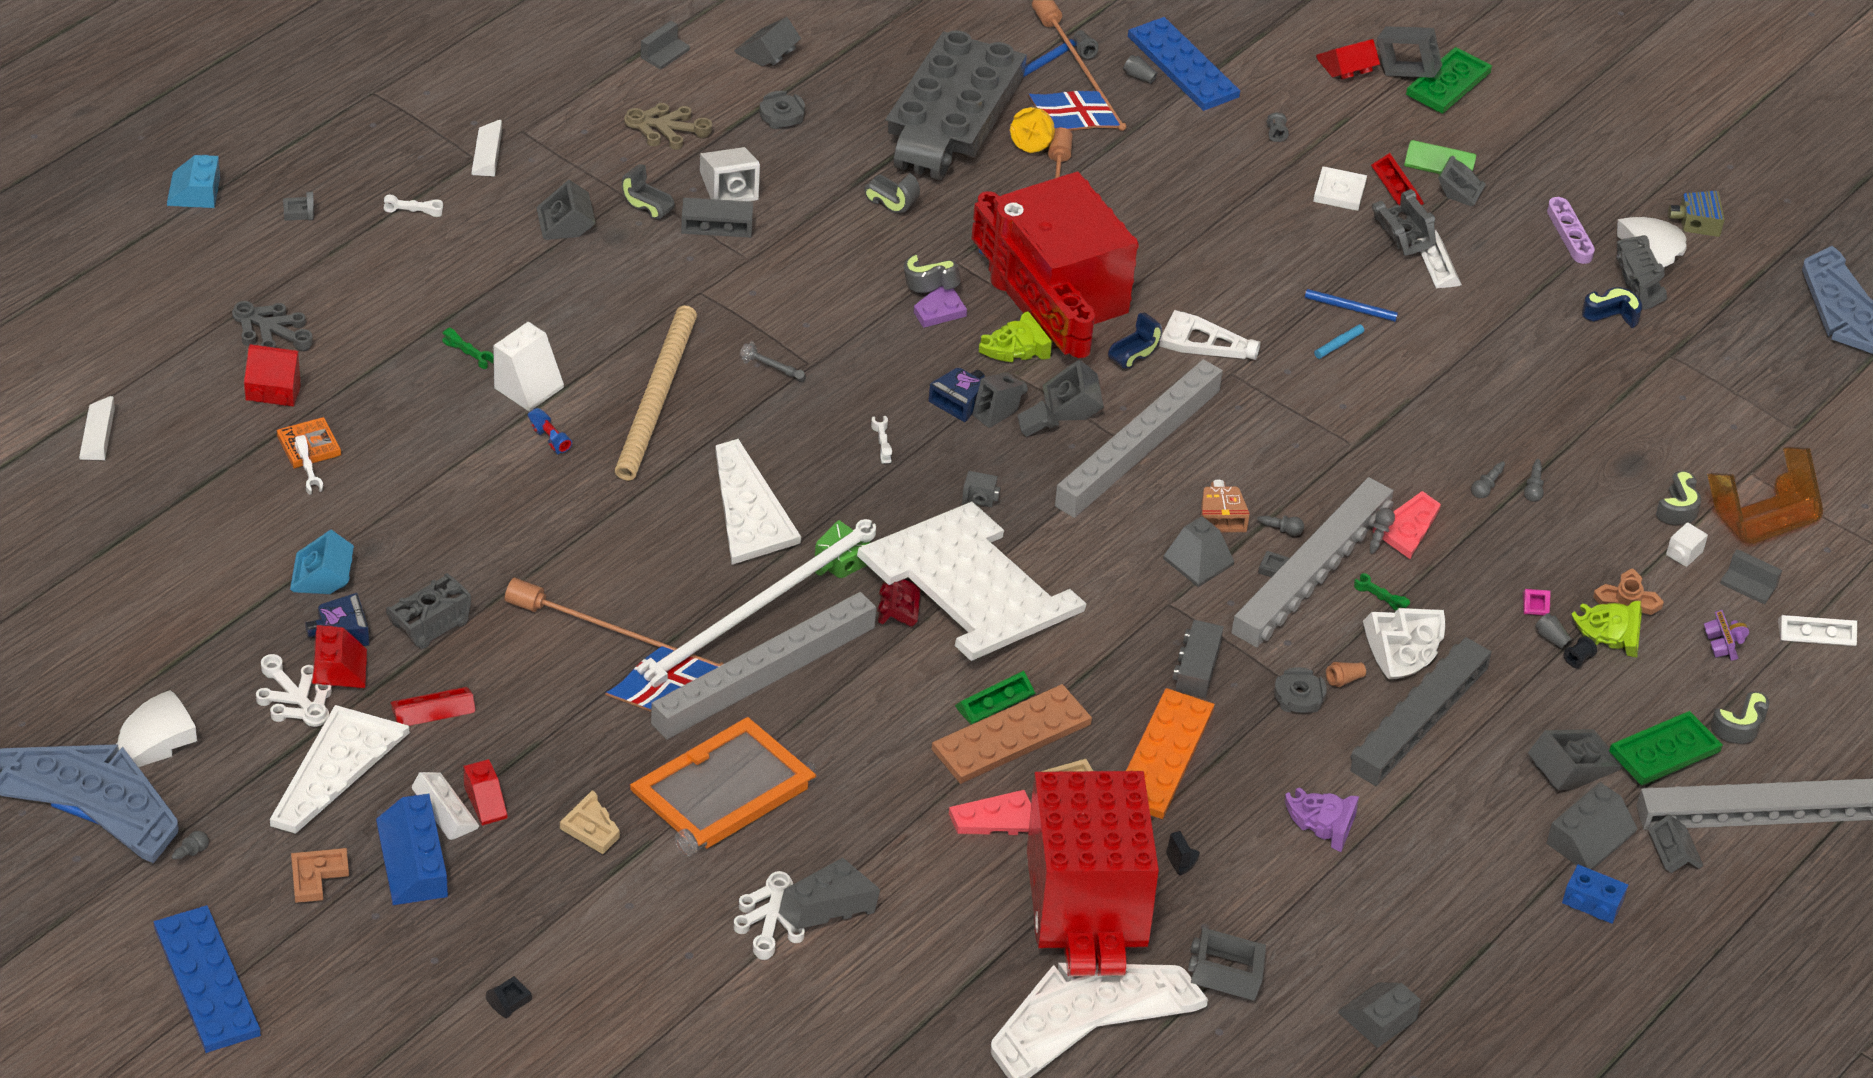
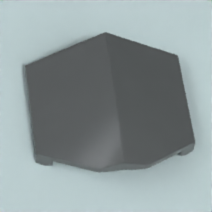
(1460, 182)

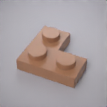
(314, 866)

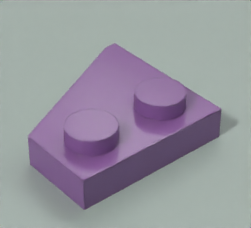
(939, 307)

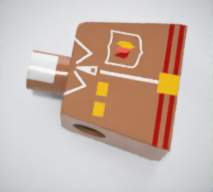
(1225, 507)

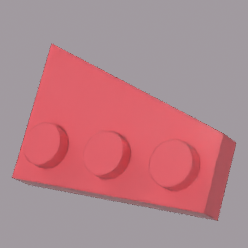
(1411, 523)
(998, 813)

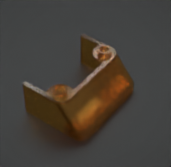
(1794, 506)

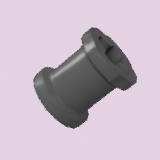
(1275, 128)

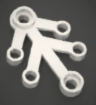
(312, 713)
(774, 887)

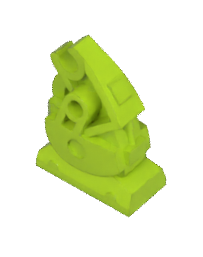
(1017, 340)
(1612, 625)

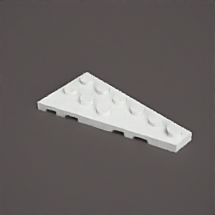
(751, 511)
(339, 756)

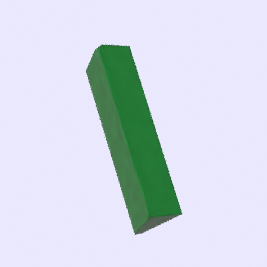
(996, 698)

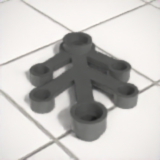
(247, 313)

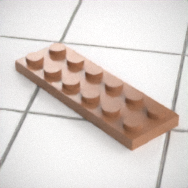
(1011, 733)

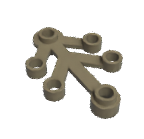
(665, 123)

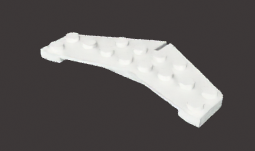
(1070, 1007)

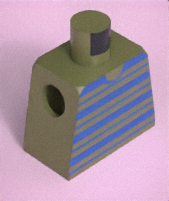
(1699, 213)

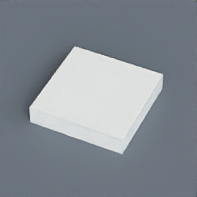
(1340, 188)

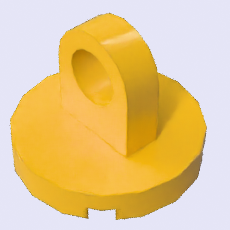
(1032, 129)

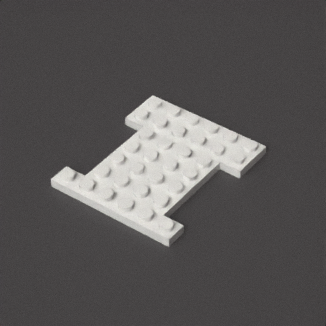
(970, 579)

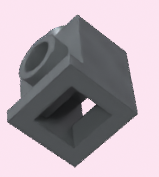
(980, 489)

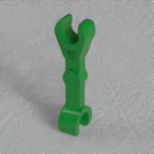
(454, 340)
(1382, 594)

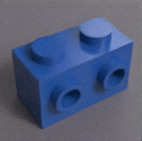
(1595, 894)

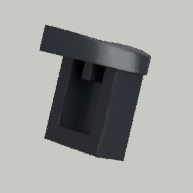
(1180, 854)
(508, 997)

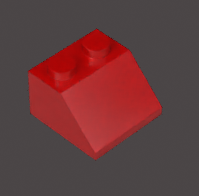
(1350, 58)
(272, 375)
(338, 658)

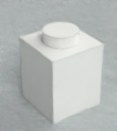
(1686, 544)

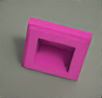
(1536, 602)

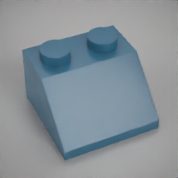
(195, 183)
(322, 565)

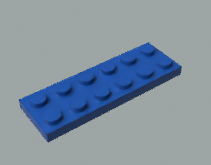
(1184, 63)
(206, 979)

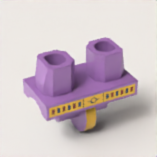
(1726, 644)

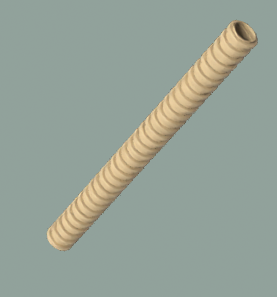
(655, 393)

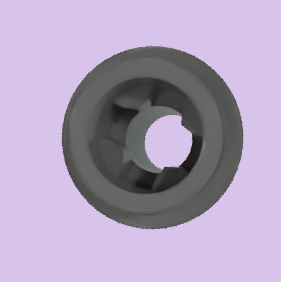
(1086, 46)
(1139, 69)
(1552, 630)

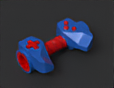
(542, 423)

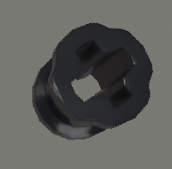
(1579, 652)

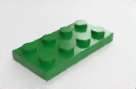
(1454, 79)
(1665, 748)

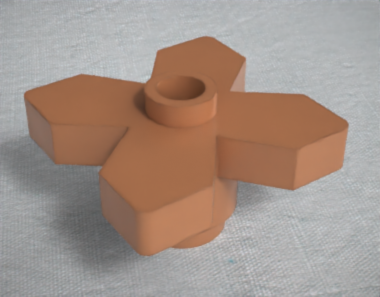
(1629, 590)

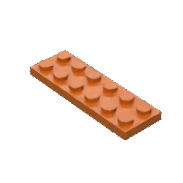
(1169, 746)

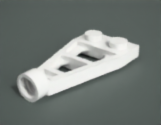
(1179, 330)

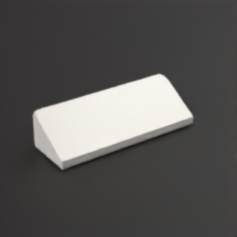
(487, 149)
(1440, 264)
(97, 430)
(1818, 630)
(447, 807)

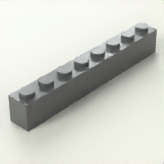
(1420, 711)

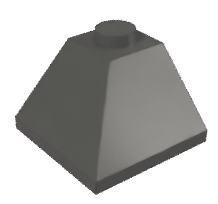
(1199, 552)

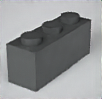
(717, 217)
(1198, 658)

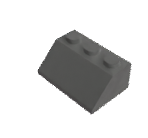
(1592, 827)

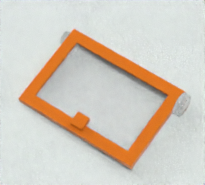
(723, 785)

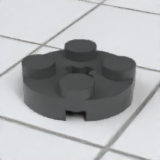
(792, 111)
(1302, 702)

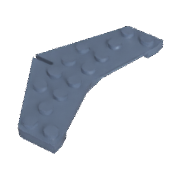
(1840, 299)
(99, 783)

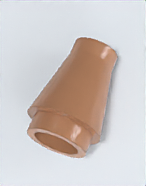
(1342, 673)

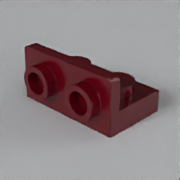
(899, 601)

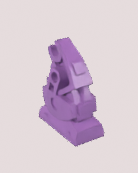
(1323, 814)

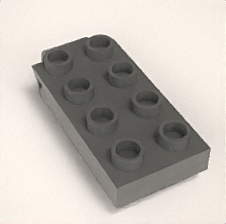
(953, 101)

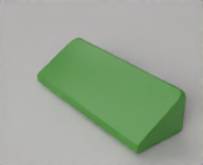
(1434, 157)

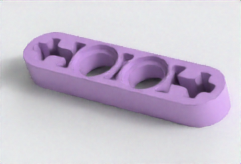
(1587, 250)

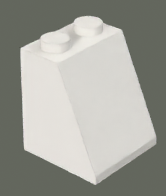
(731, 174)
(526, 367)

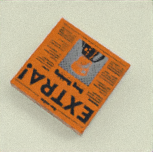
(319, 439)

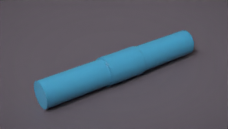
(1339, 341)

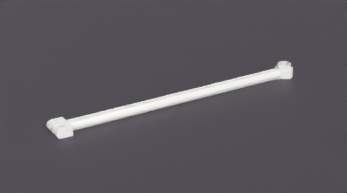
(658, 671)

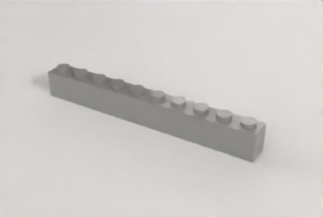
(1138, 438)
(1311, 563)
(762, 665)
(1758, 803)

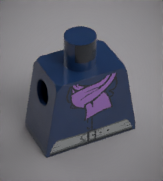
(956, 392)
(344, 613)

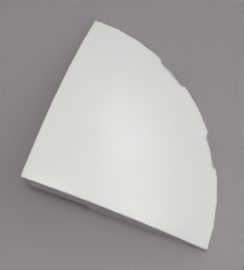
(1664, 238)
(1404, 639)
(156, 729)

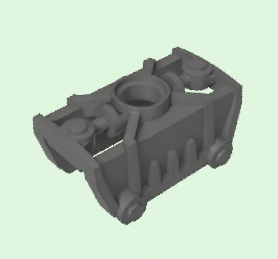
(1417, 221)
(1641, 270)
(437, 610)

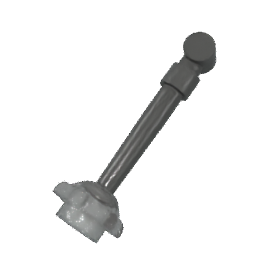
(749, 353)

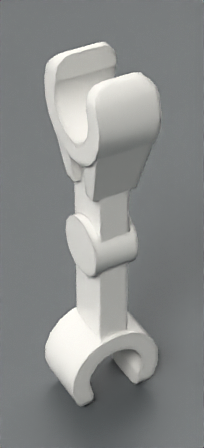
(431, 207)
(302, 449)
(885, 450)

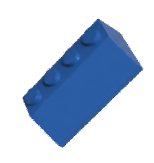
(412, 851)

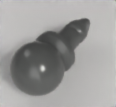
(1482, 487)
(1534, 490)
(1384, 519)
(1293, 526)
(194, 843)

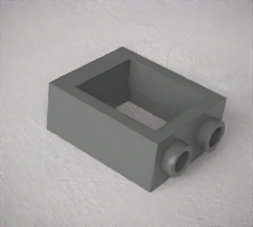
(1428, 48)
(1222, 977)

